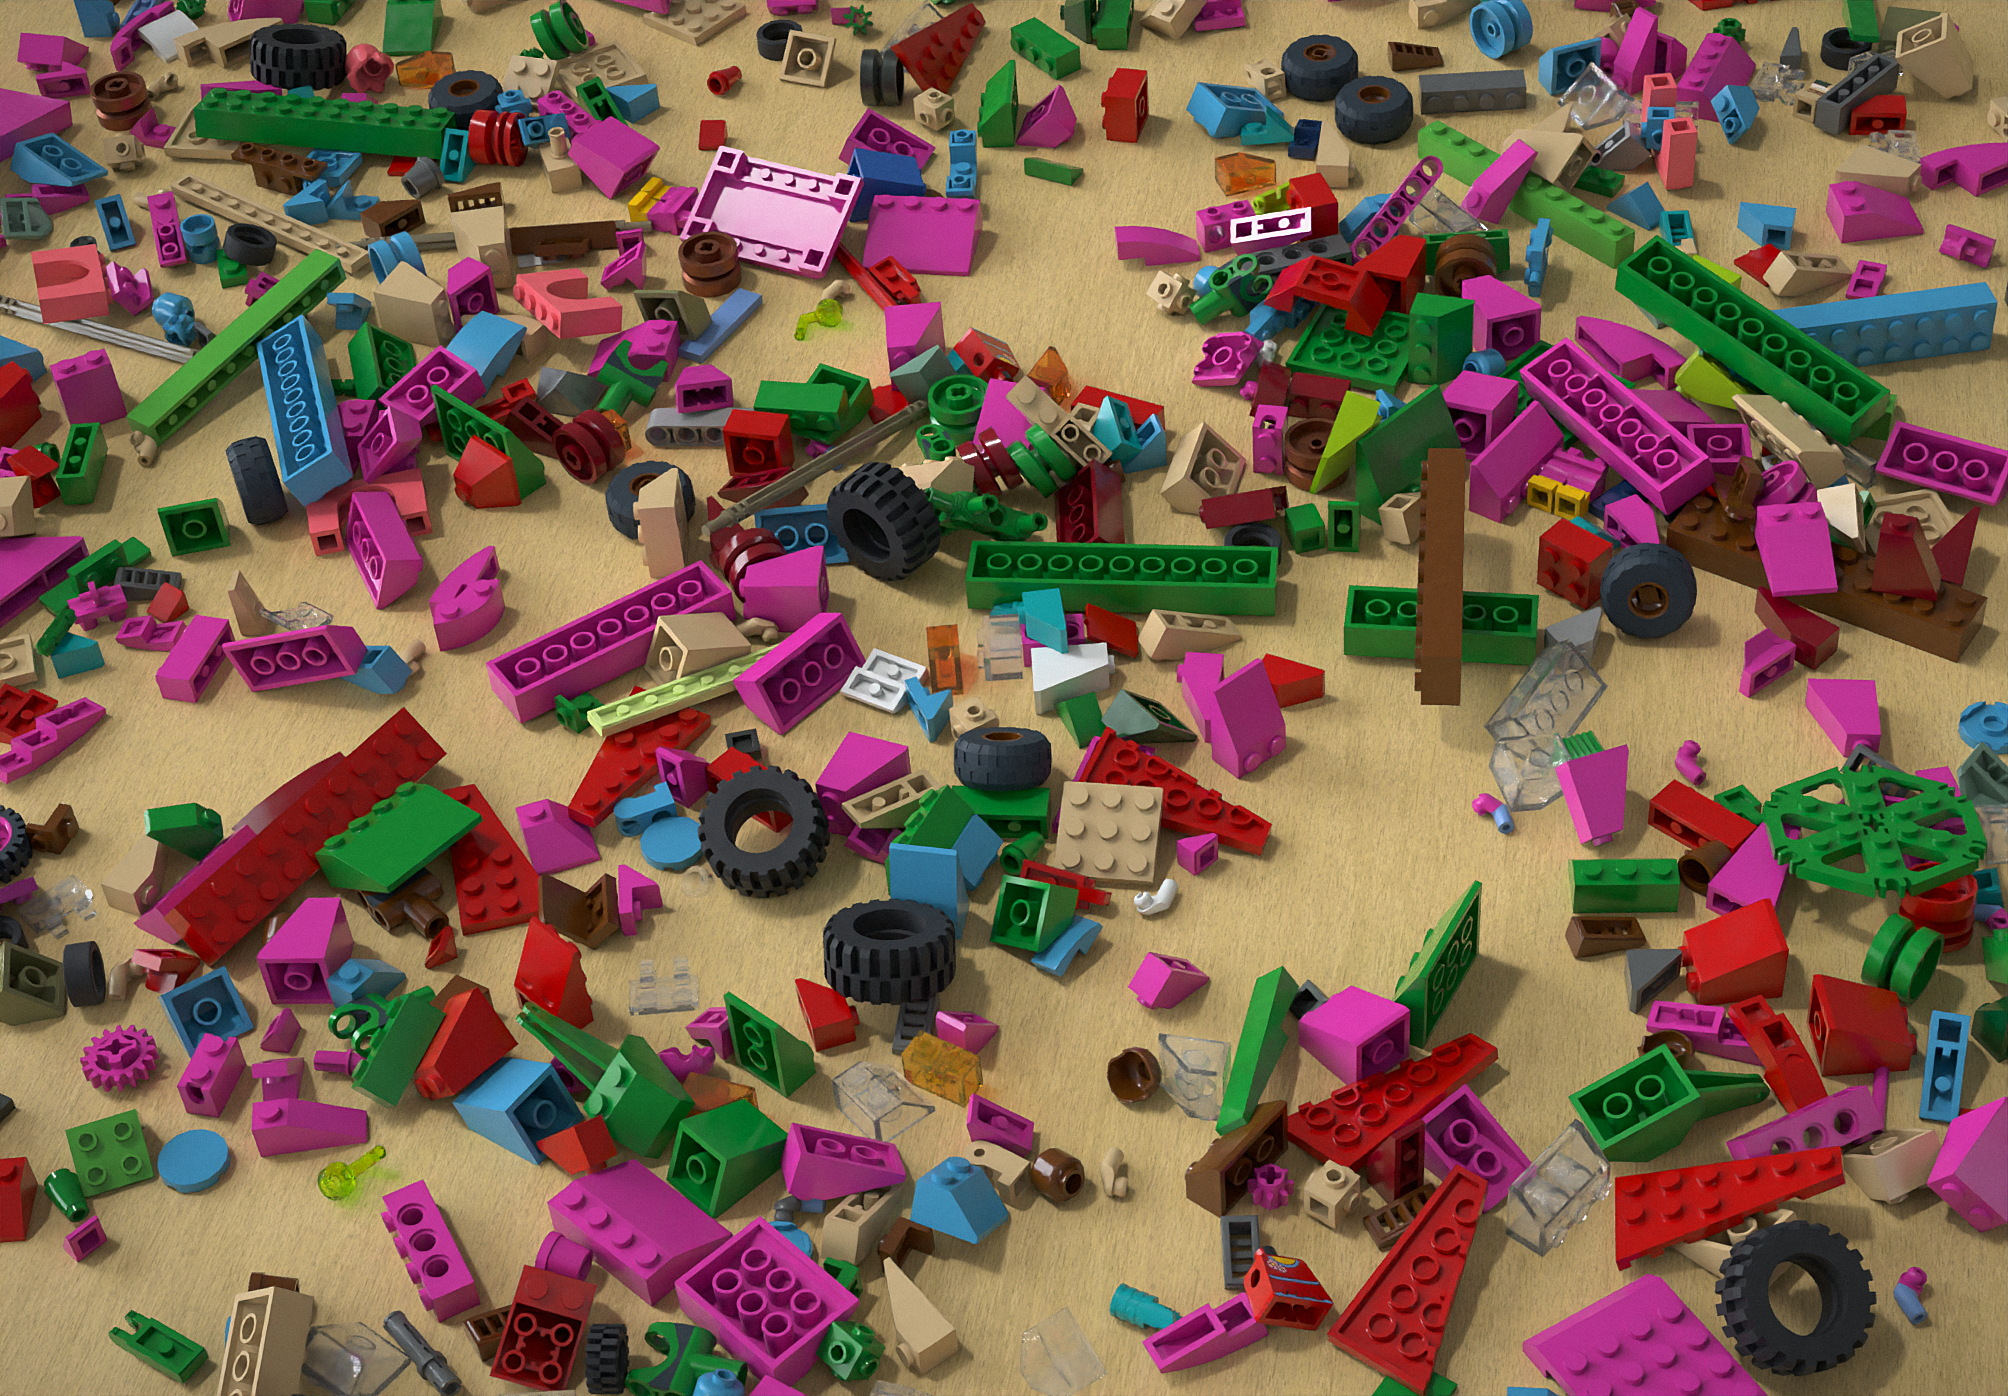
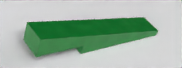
(1861, 20)
(1258, 1048)

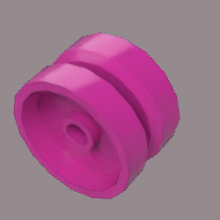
(1785, 485)

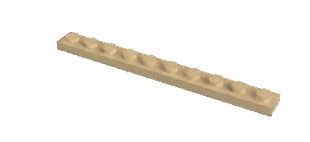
(280, 225)

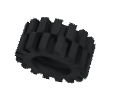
(606, 1358)

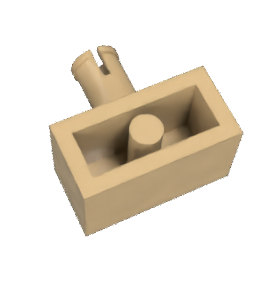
(557, 164)

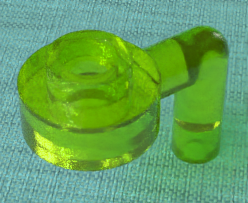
(821, 315)
(339, 1179)

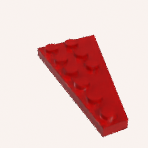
(940, 49)
(1408, 1299)

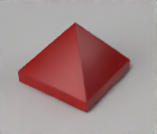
(441, 949)

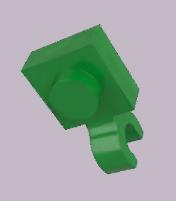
(1742, 803)

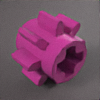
(1270, 1186)

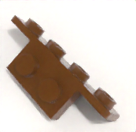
(278, 169)
(563, 239)
(1738, 491)

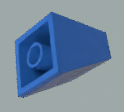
(883, 175)

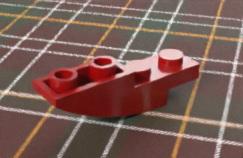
(1781, 1051)

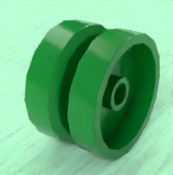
(559, 31)
(957, 405)
(1037, 463)
(1902, 958)

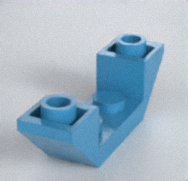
(963, 167)

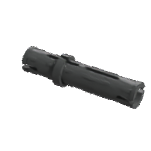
(430, 1363)

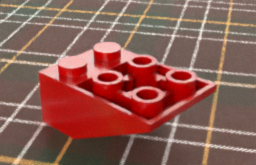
(553, 976)
(543, 1330)

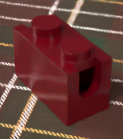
(1316, 396)

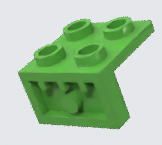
(110, 1153)

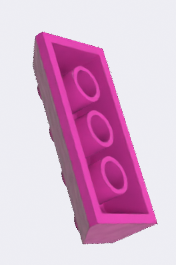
(1716, 64)
(1945, 463)
(1503, 469)
(381, 547)
(297, 656)
(800, 672)
(152, 919)

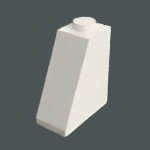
(1070, 674)

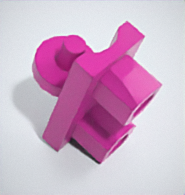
(1967, 245)
(99, 603)

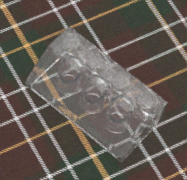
(1550, 695)

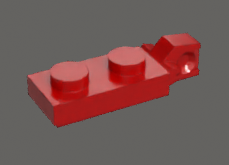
(896, 280)
(1056, 876)

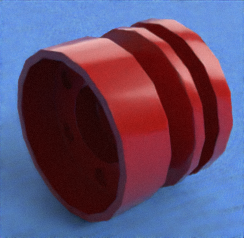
(496, 138)
(1944, 909)

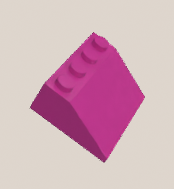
(924, 233)
(636, 1227)
(765, 1302)

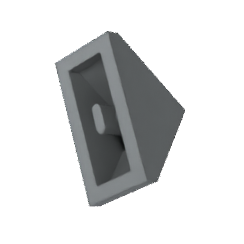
(1649, 973)

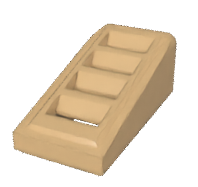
(246, 606)

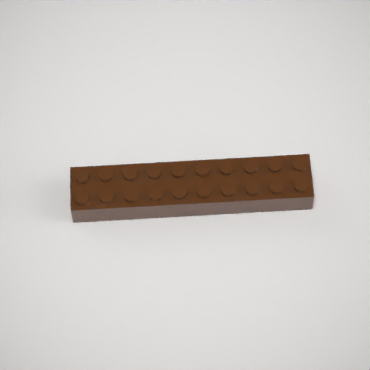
(1729, 549)
(1440, 578)

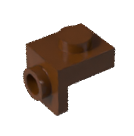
(56, 832)
(902, 1239)

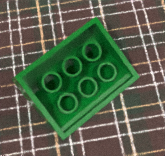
(461, 422)
(1393, 451)
(395, 839)
(1441, 965)

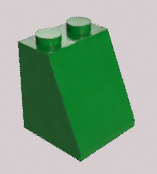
(725, 1155)

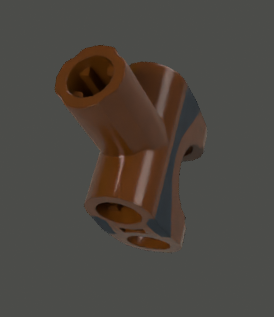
(408, 902)

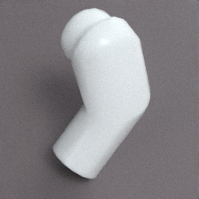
(1268, 353)
(1150, 904)

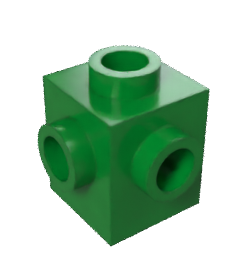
(851, 1350)

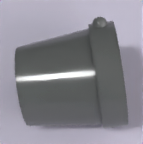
(422, 177)

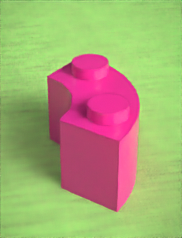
(469, 614)

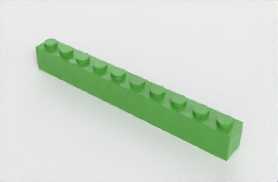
(1535, 198)
(235, 347)

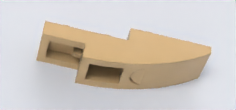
(1061, 427)

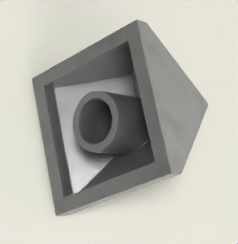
(567, 392)

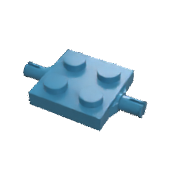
(340, 165)
(1537, 256)

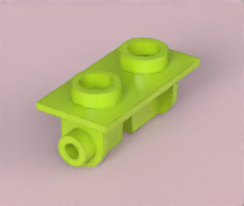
(1271, 202)

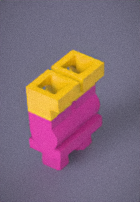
(663, 206)
(1568, 481)

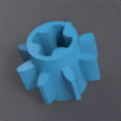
(180, 330)

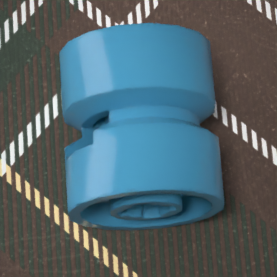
(201, 238)

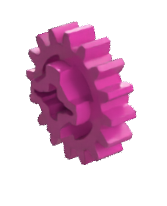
(119, 1058)

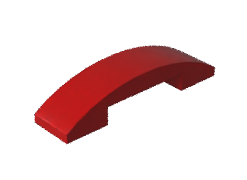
(496, 410)

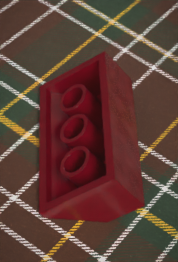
(1090, 507)

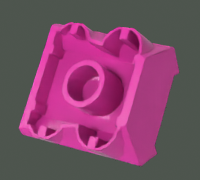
(1226, 359)

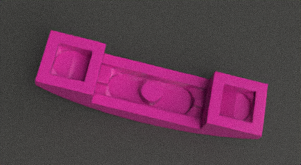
(128, 38)

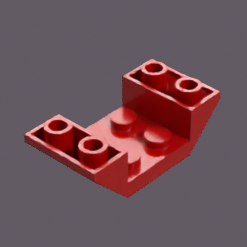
(1333, 285)

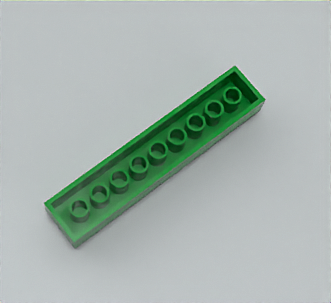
(323, 123)
(1752, 340)
(1127, 576)

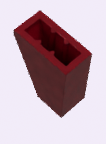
(1244, 507)
(1905, 560)

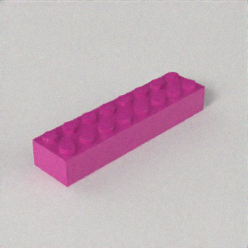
(1618, 426)
(601, 642)

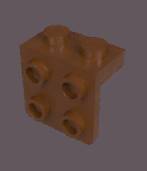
(578, 914)

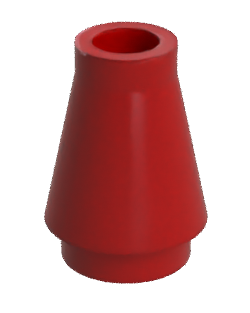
(722, 80)

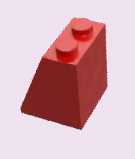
(1398, 270)
(17, 404)
(1736, 956)
(1857, 1028)
(463, 1046)

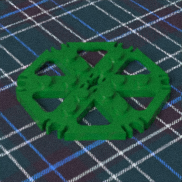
(1898, 830)

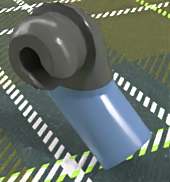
(786, 1207)

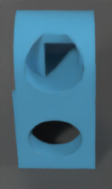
(637, 814)

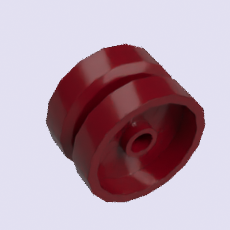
(588, 446)
(990, 464)
(747, 549)

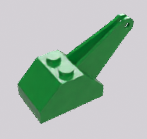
(632, 1093)
(1655, 1103)

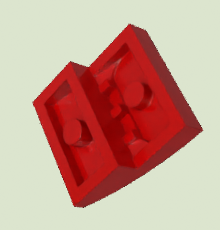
(20, 711)

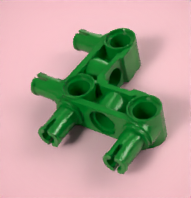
(972, 512)

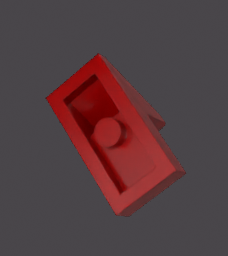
(38, 466)
(165, 967)

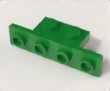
(97, 567)

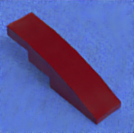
(1270, 386)
(286, 795)

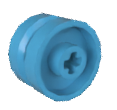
(1500, 26)
(386, 256)

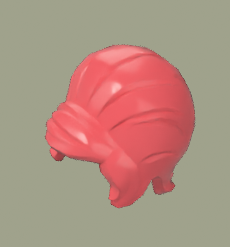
(367, 68)

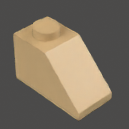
(1844, 514)

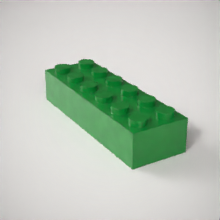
(1494, 625)

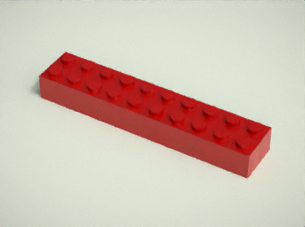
(285, 850)

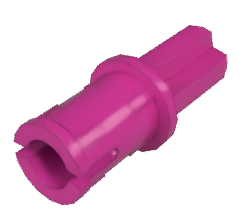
(336, 1061)

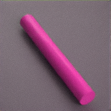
(1879, 1093)

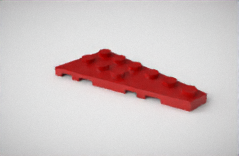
(630, 761)
(1185, 803)
(490, 871)
(1374, 1108)
(1711, 1198)

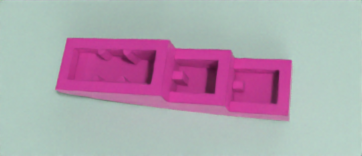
(55, 197)
(52, 736)
(1706, 1028)

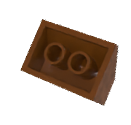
(1224, 1171)

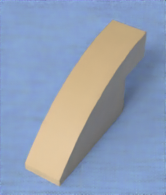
(223, 42)

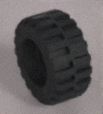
(298, 56)
(883, 521)
(747, 796)
(889, 951)
(1842, 1291)

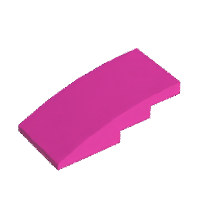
(1219, 15)

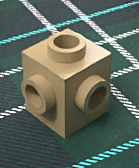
(1615, 28)
(934, 109)
(123, 151)
(1171, 293)
(971, 716)
(1332, 1193)

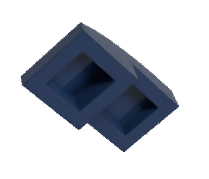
(1305, 139)

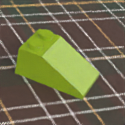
(1709, 381)
(1354, 420)

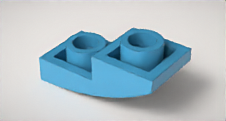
(1074, 939)

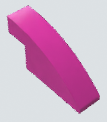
(1972, 167)
(1628, 351)

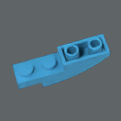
(1268, 321)

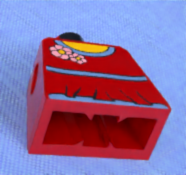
(997, 360)
(1285, 1292)

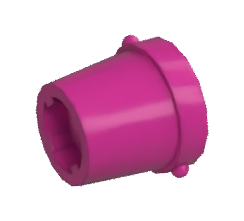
(564, 1257)

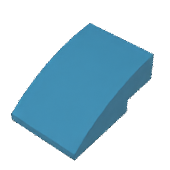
(488, 345)

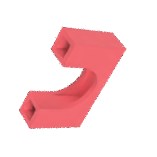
(1679, 138)
(71, 283)
(562, 304)
(331, 512)

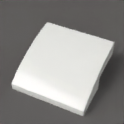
(162, 32)
(883, 681)

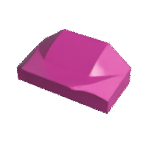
(1765, 661)

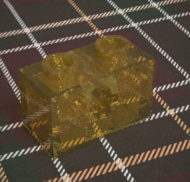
(942, 1068)

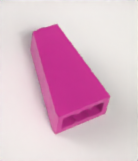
(1751, 874)

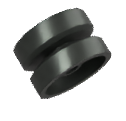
(881, 78)

